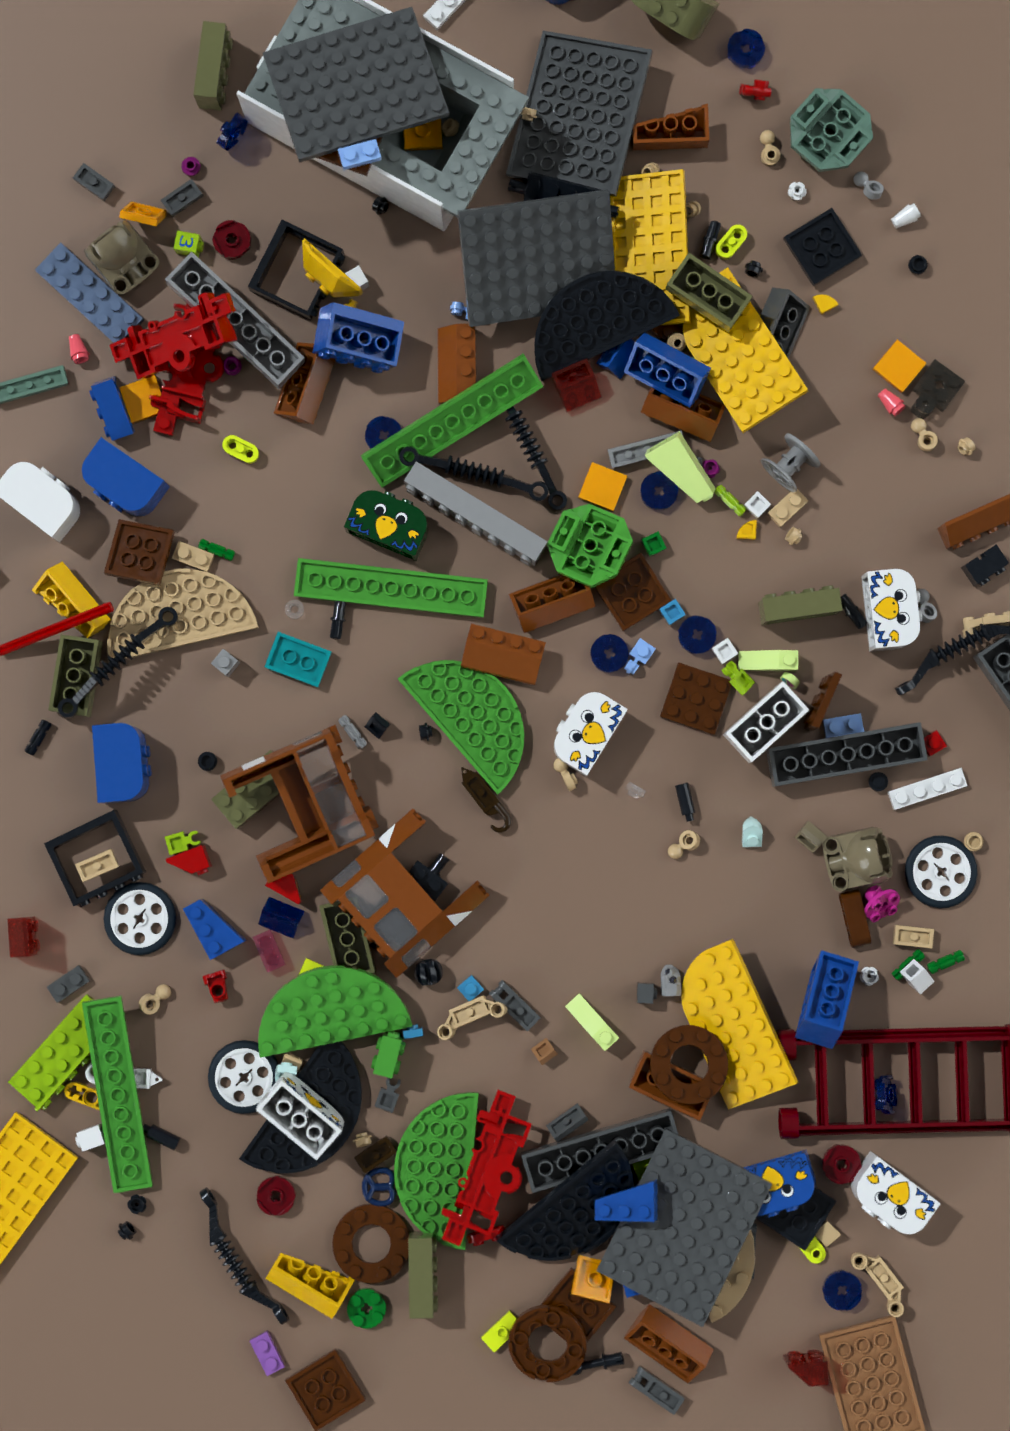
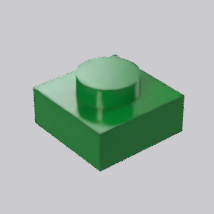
(653, 544)

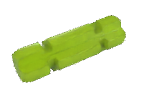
(730, 500)

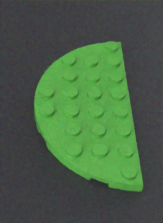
(474, 714)
(329, 1008)
(433, 1159)

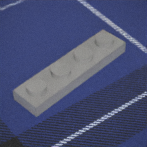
(634, 451)

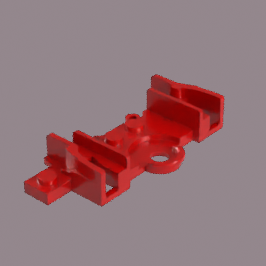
(158, 345)
(185, 387)
(485, 1170)

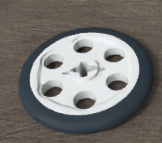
(933, 897)
(152, 941)
(218, 1070)

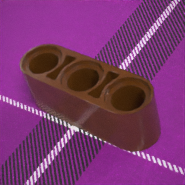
(855, 918)

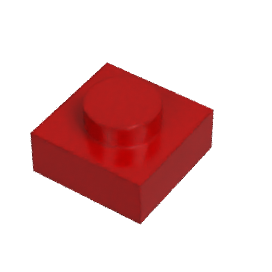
(934, 743)

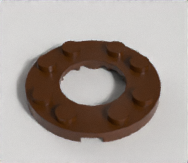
(666, 1081)
(343, 1247)
(541, 1369)

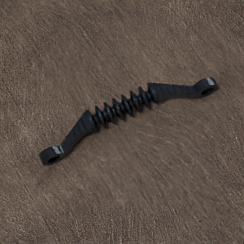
(535, 456)
(448, 464)
(933, 658)
(95, 679)
(248, 1288)

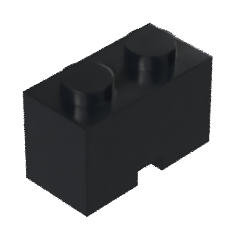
(980, 570)

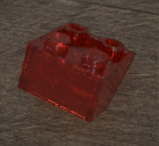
(576, 385)
(23, 936)
(809, 1367)

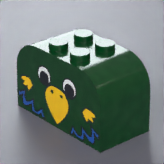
(388, 523)

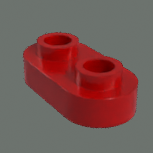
(478, 1238)

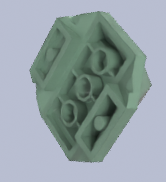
(833, 111)

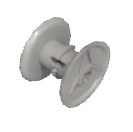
(790, 462)

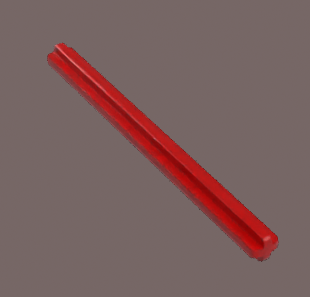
(56, 628)

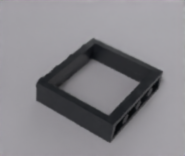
(270, 255)
(86, 828)

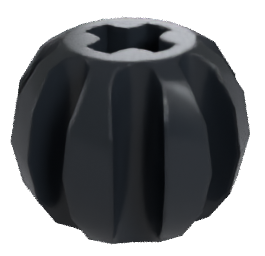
(428, 972)

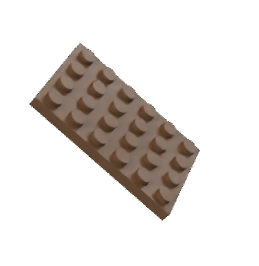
(871, 1377)

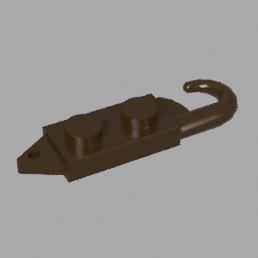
(485, 798)

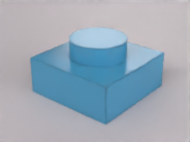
(672, 612)
(470, 988)
(413, 1031)

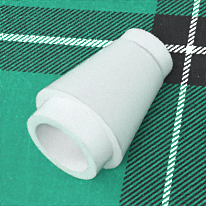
(906, 216)

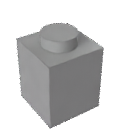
(225, 662)

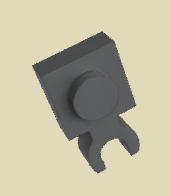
(387, 1097)

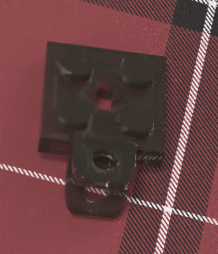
(932, 397)

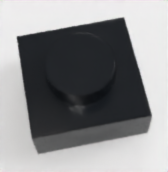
(377, 725)

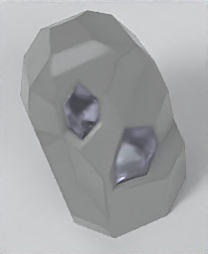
(670, 981)

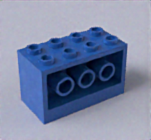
(358, 337)
(827, 999)

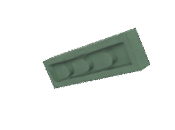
(33, 384)

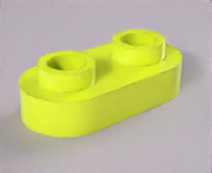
(730, 242)
(241, 449)
(813, 1246)

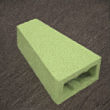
(681, 466)

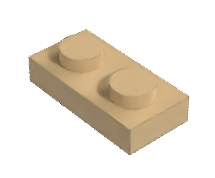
(787, 507)
(193, 556)
(97, 865)
(913, 936)

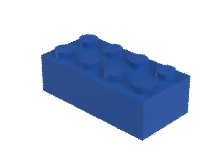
(667, 369)

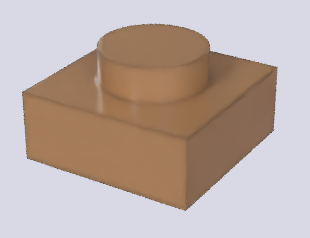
(544, 1051)

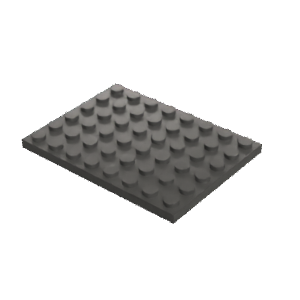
(355, 84)
(585, 111)
(529, 251)
(698, 1232)

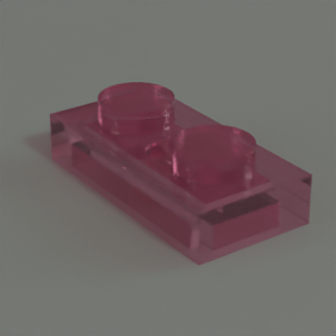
(269, 950)

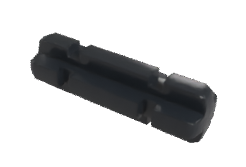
(37, 737)

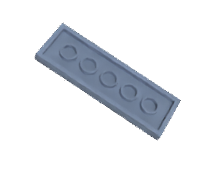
(88, 293)

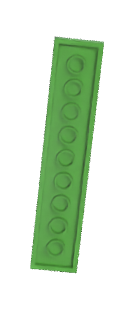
(454, 419)
(390, 587)
(117, 1094)

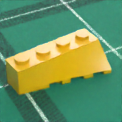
(69, 597)
(310, 1283)

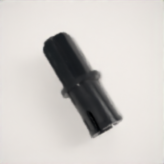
(710, 240)
(852, 612)
(337, 620)

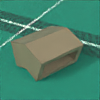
(810, 836)

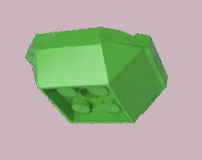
(584, 527)

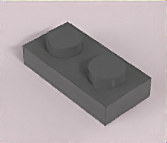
(93, 182)
(182, 198)
(68, 983)
(567, 1122)

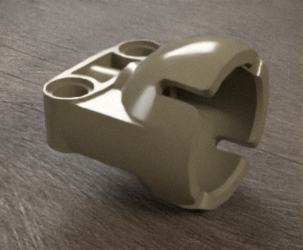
(121, 256)
(860, 858)

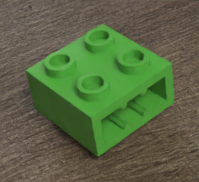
(389, 1047)

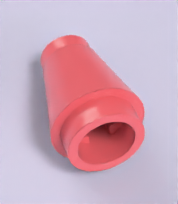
(78, 351)
(892, 403)

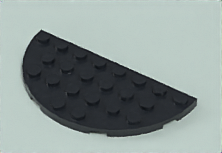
(596, 316)
(337, 1080)
(565, 1218)

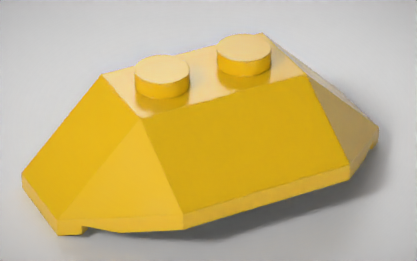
(326, 274)

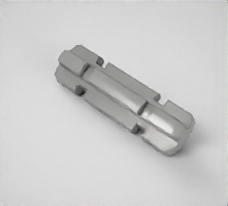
(352, 732)

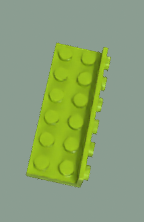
(54, 1060)

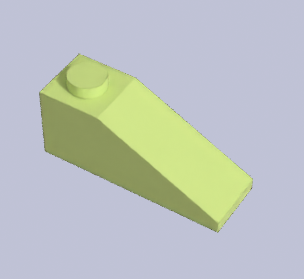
(768, 660)
(592, 1022)

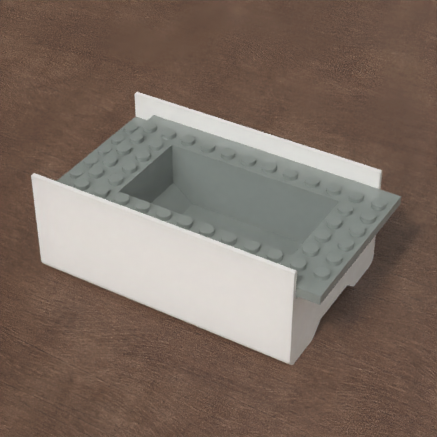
(419, 181)

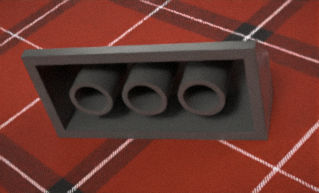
(784, 317)

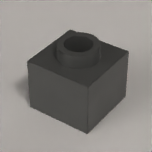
(646, 993)

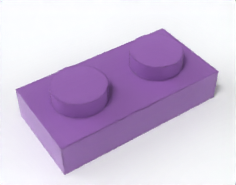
(267, 1353)

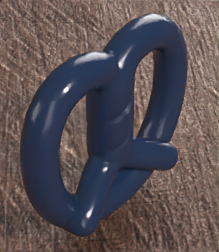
(378, 1186)

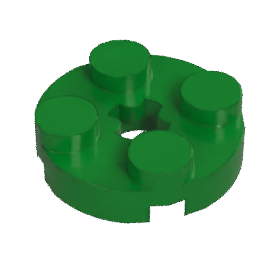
(375, 1315)

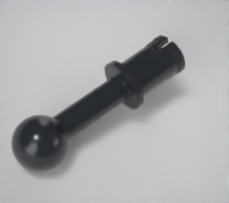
(606, 1361)

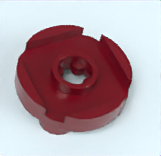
(222, 234)
(830, 1165)
(275, 1207)

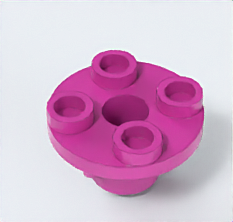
(880, 903)

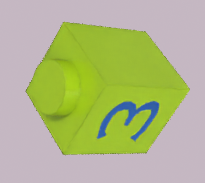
(187, 243)

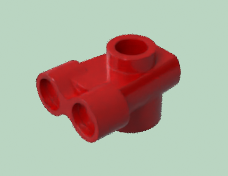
(759, 90)
(216, 981)

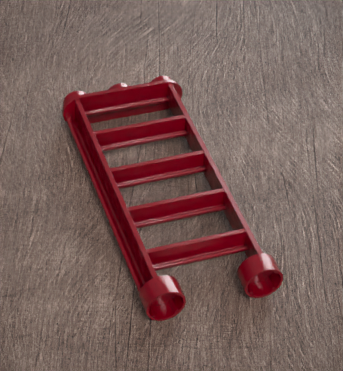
(789, 1120)

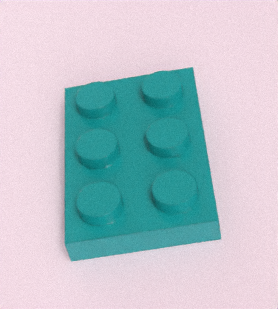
(298, 659)

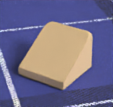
(295, 1060)
(827, 1233)

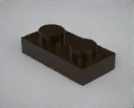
(375, 1154)

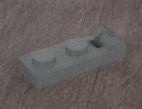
(515, 1006)
(657, 1390)

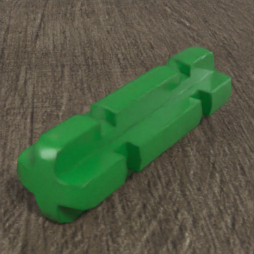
(216, 549)
(918, 955)
(946, 961)

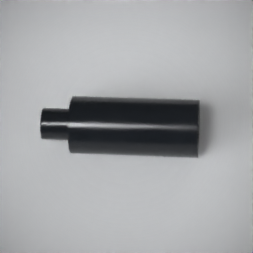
(685, 801)
(161, 1136)

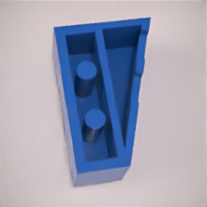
(111, 408)
(212, 930)
(632, 1204)

